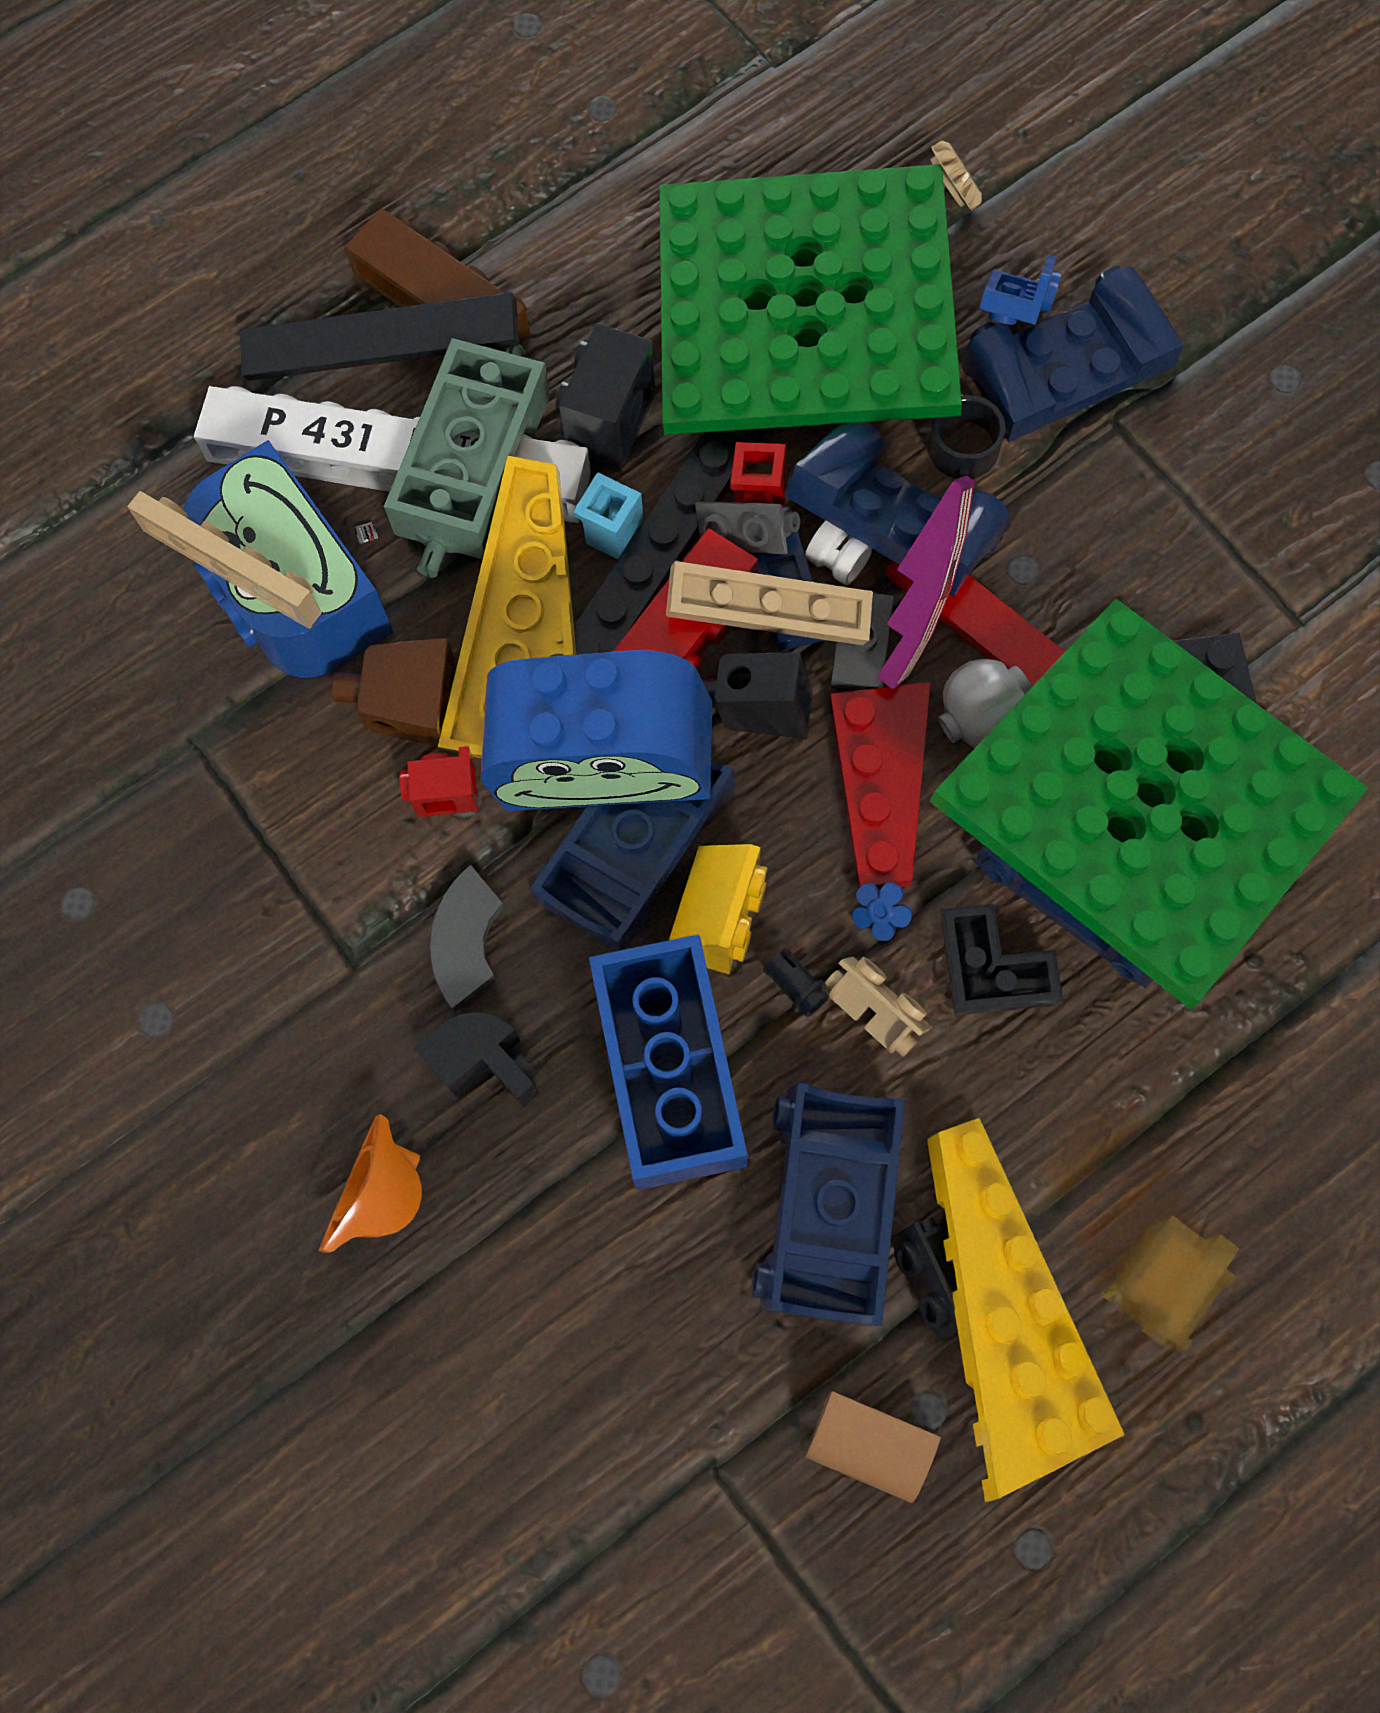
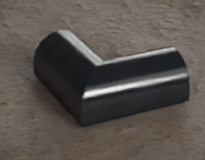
(986, 979)

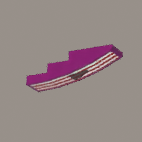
(933, 568)

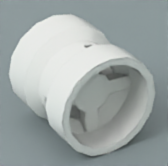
(838, 552)

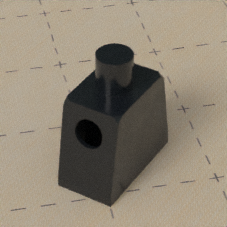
(762, 693)

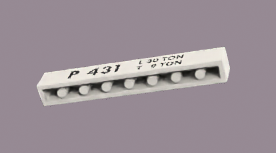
(348, 443)

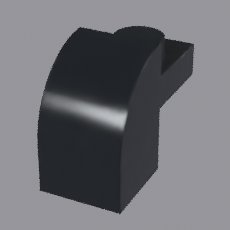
(470, 1046)

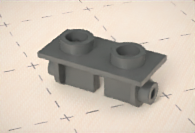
(749, 525)

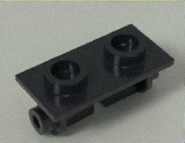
(921, 1258)

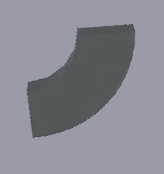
(460, 938)

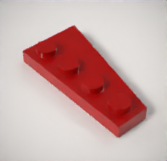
(881, 768)

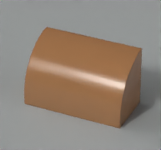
(872, 1447)

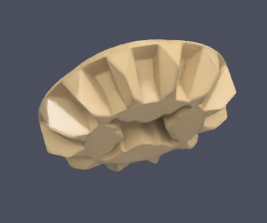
(956, 176)

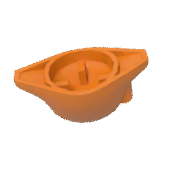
(380, 1191)

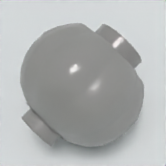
(979, 698)

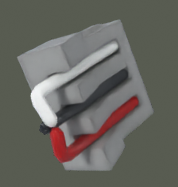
(366, 532)

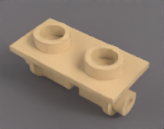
(894, 1016)

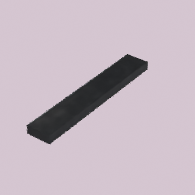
(377, 336)

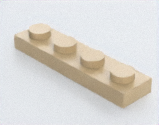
(212, 550)
(769, 603)

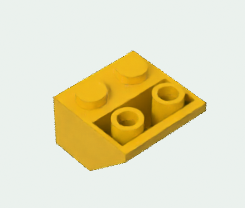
(717, 899)

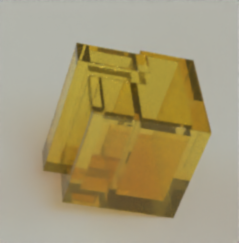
(1172, 1281)

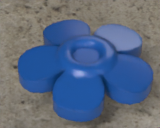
(881, 909)

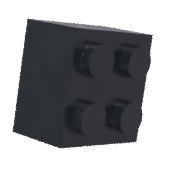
(607, 395)

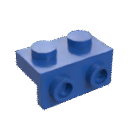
(1019, 298)

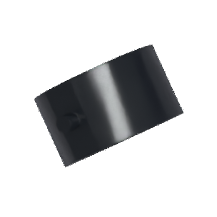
(956, 464)

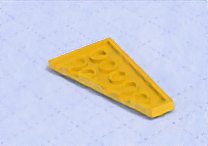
(519, 597)
(1016, 1338)

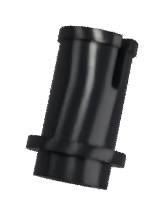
(796, 983)

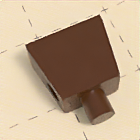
(401, 688)

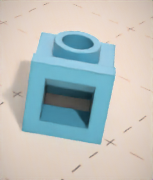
(609, 515)

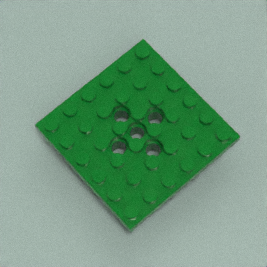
(807, 301)
(1150, 801)

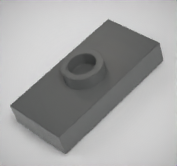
(859, 665)

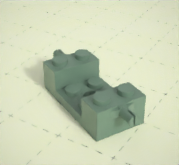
(451, 491)

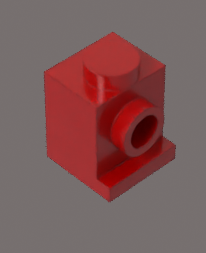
(760, 486)
(441, 784)

